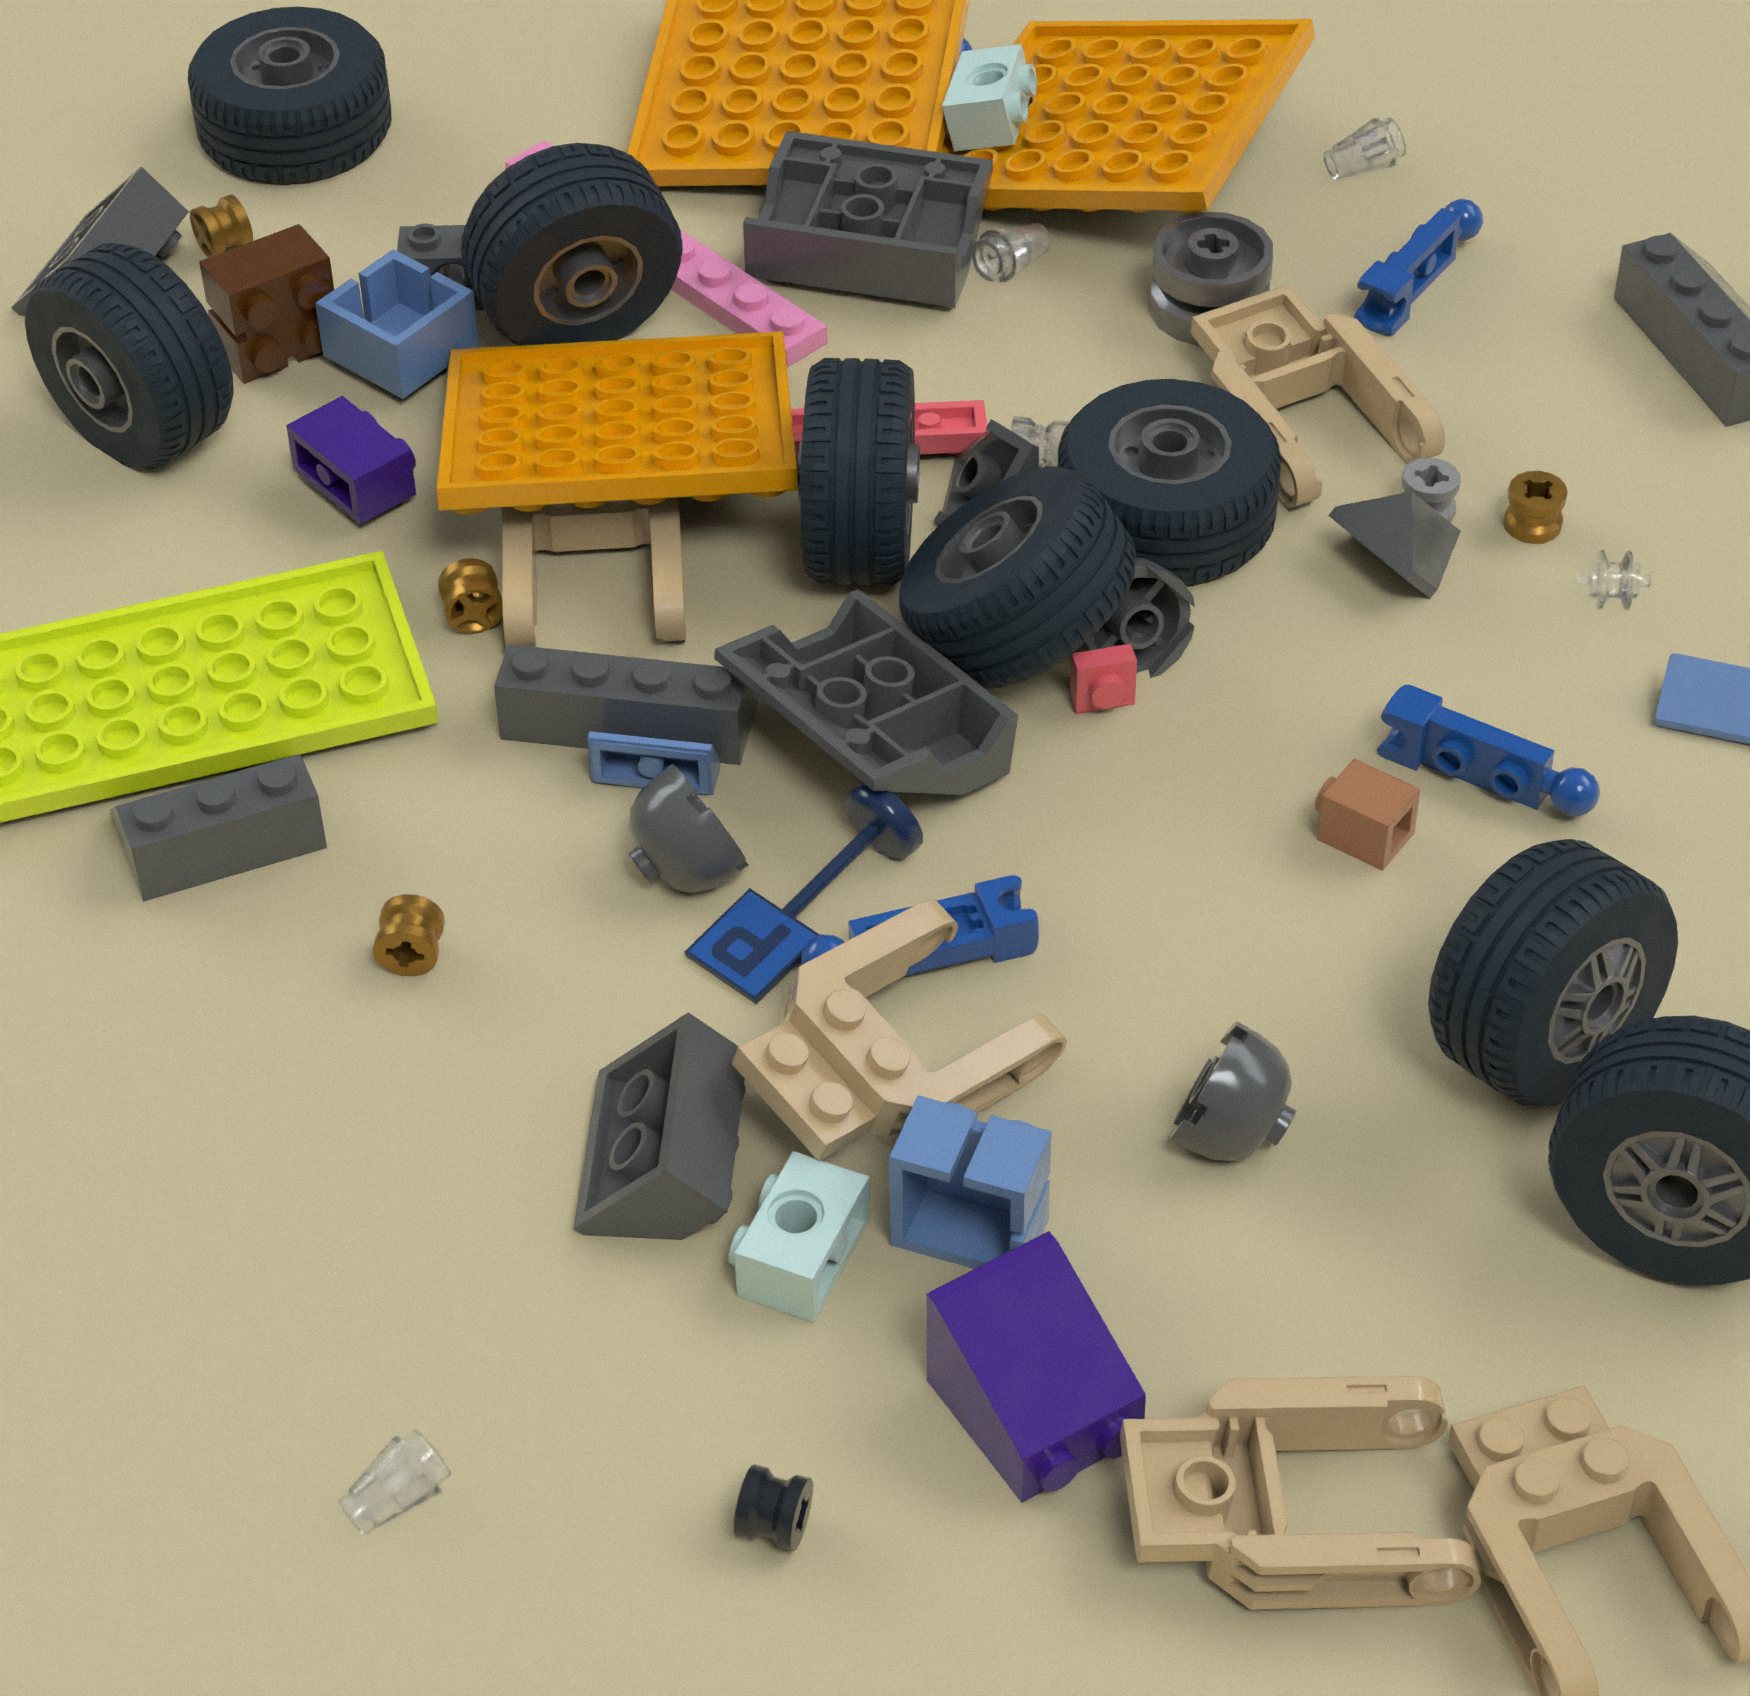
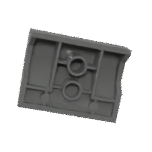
(868, 219)
(880, 701)

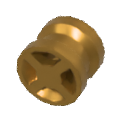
(221, 226)
(1535, 507)
(470, 596)
(409, 935)

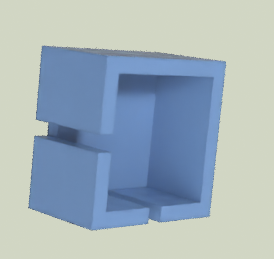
(406, 324)
(967, 1184)

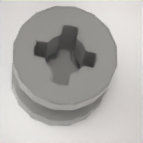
(1434, 483)

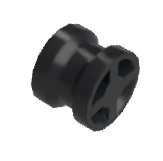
(773, 1507)

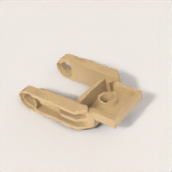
(1280, 353)
(603, 527)
(844, 1069)
(1561, 1475)
(1217, 1497)

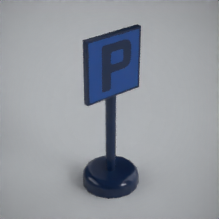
(761, 943)

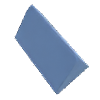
(1705, 698)
(638, 760)

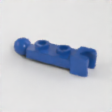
(1415, 266)
(1480, 754)
(987, 922)

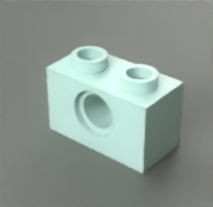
(989, 97)
(801, 1235)

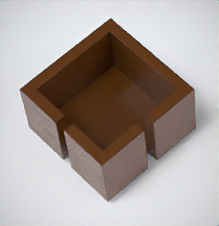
(267, 300)

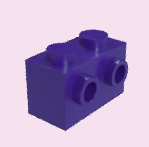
(352, 459)

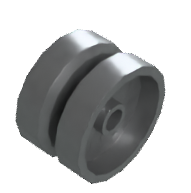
(1205, 265)

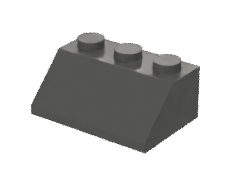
(133, 214)
(220, 827)
(663, 1136)

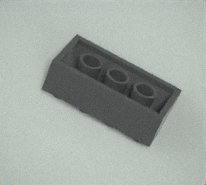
(1690, 319)
(566, 693)

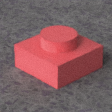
(1103, 678)

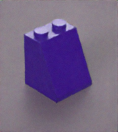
(1030, 1367)

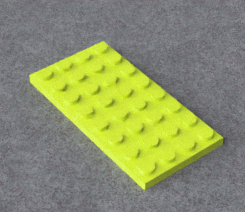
(205, 684)

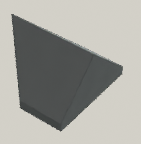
(986, 462)
(1403, 535)

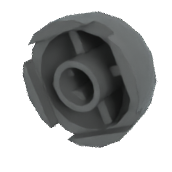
(1151, 619)
(681, 837)
(1236, 1099)

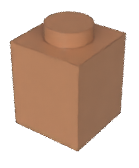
(1367, 813)

